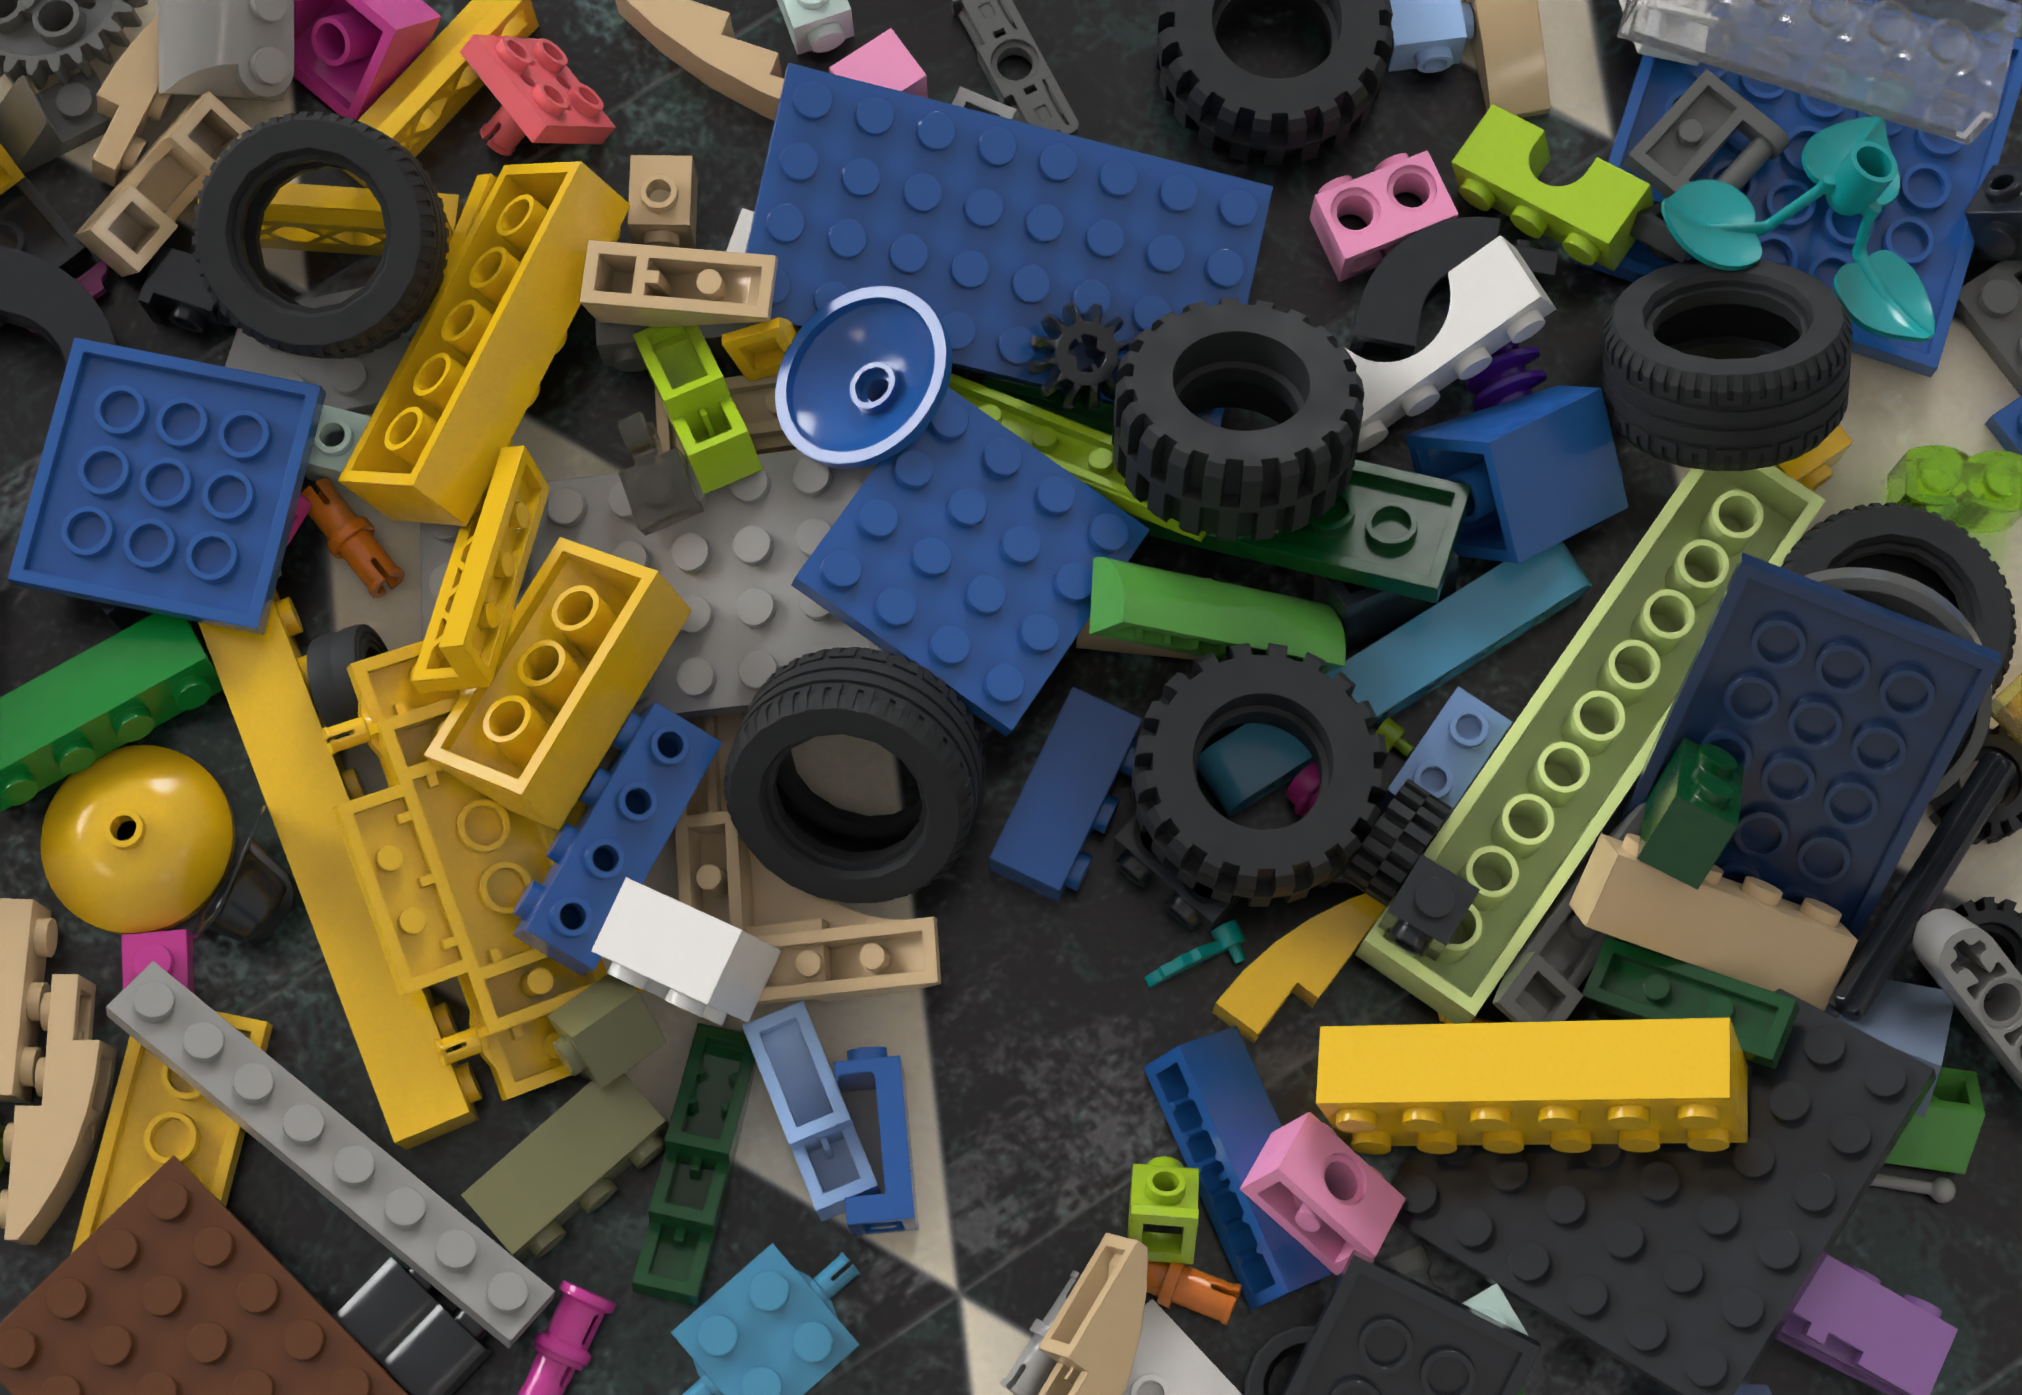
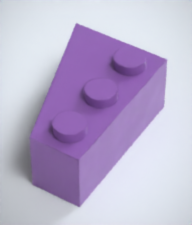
(1869, 1331)

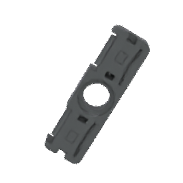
(999, 33)

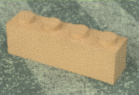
(1720, 927)

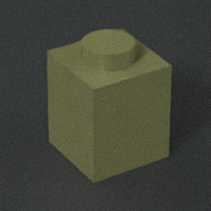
(605, 1031)

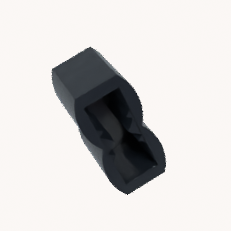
(414, 1331)

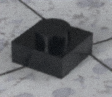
(1653, 231)

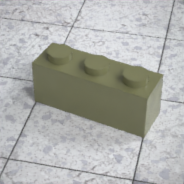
(567, 1166)

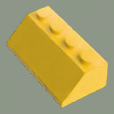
(562, 683)

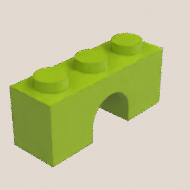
(1588, 217)

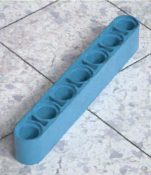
(1405, 667)

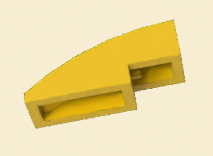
(1298, 964)

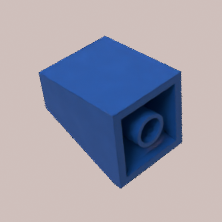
(1533, 469)

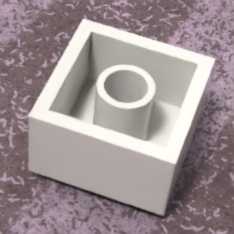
(684, 954)

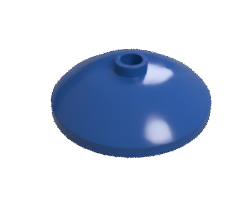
(845, 362)

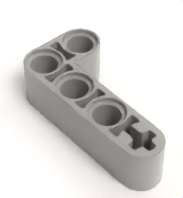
(1968, 981)

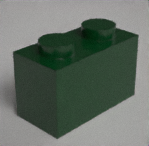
(1691, 812)

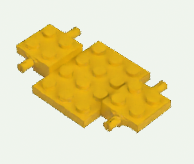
(446, 876)

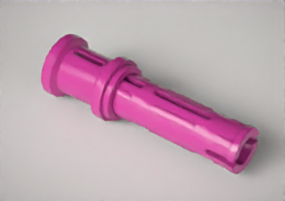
(566, 1340)

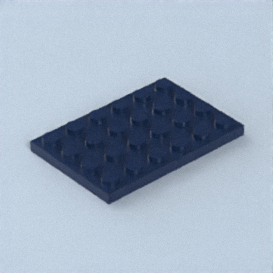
(1837, 729)

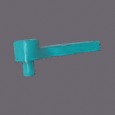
(1227, 938)

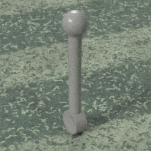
(1940, 1189)

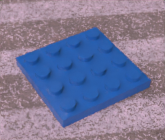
(167, 486)
(970, 559)

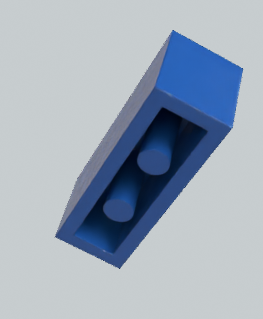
(1067, 796)

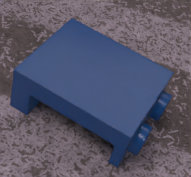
(896, 1208)

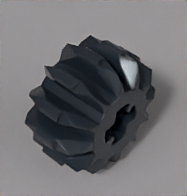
(1062, 366)

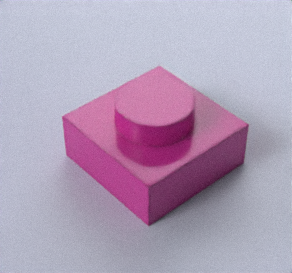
(168, 949)

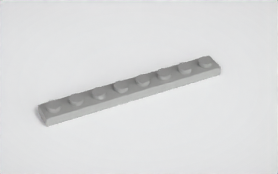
(331, 1154)

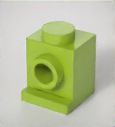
(1166, 1196)

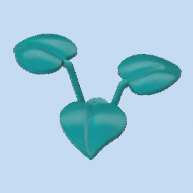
(1858, 176)

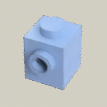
(1429, 34)

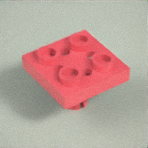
(535, 93)

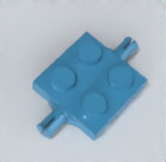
(768, 1330)

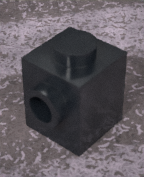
(1997, 214)
(1428, 909)

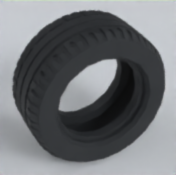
(232, 219)
(1726, 365)
(1922, 549)
(838, 850)

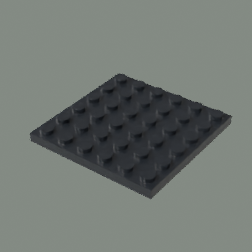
(1677, 1250)

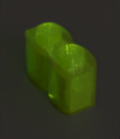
(1973, 491)

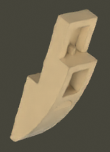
(131, 100)
(56, 1140)

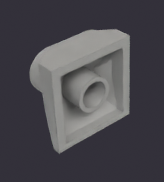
(226, 48)

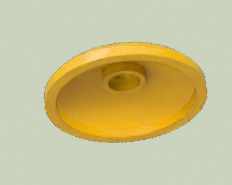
(169, 863)

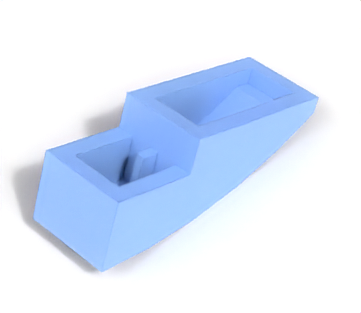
(810, 1109)

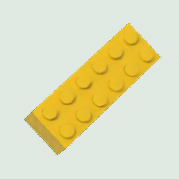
(483, 345)
(1535, 1085)

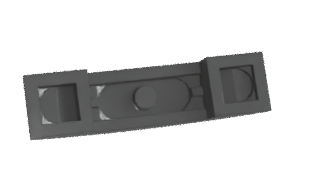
(1557, 954)

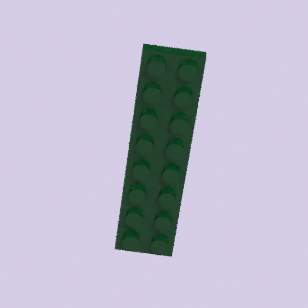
(1382, 533)

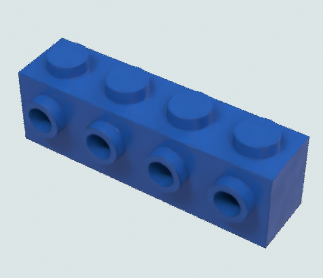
(617, 835)

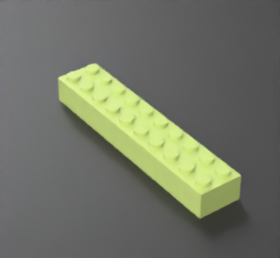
(1590, 729)

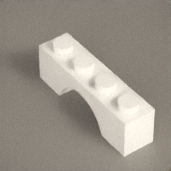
(1490, 305)

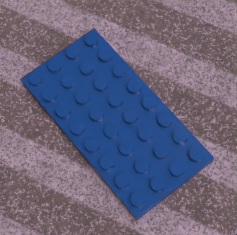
(990, 221)

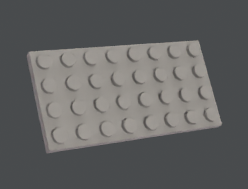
(724, 563)

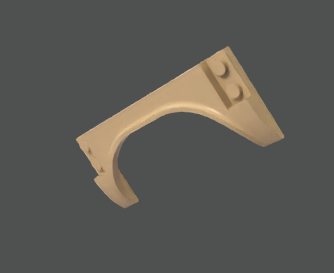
(825, 946)

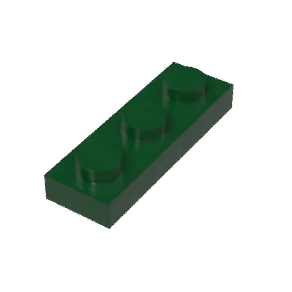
(1654, 986)

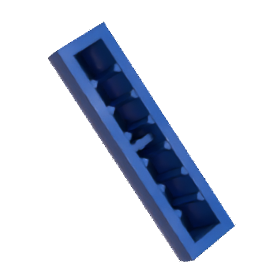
(1220, 1127)

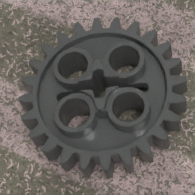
(38, 47)

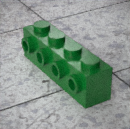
(100, 703)

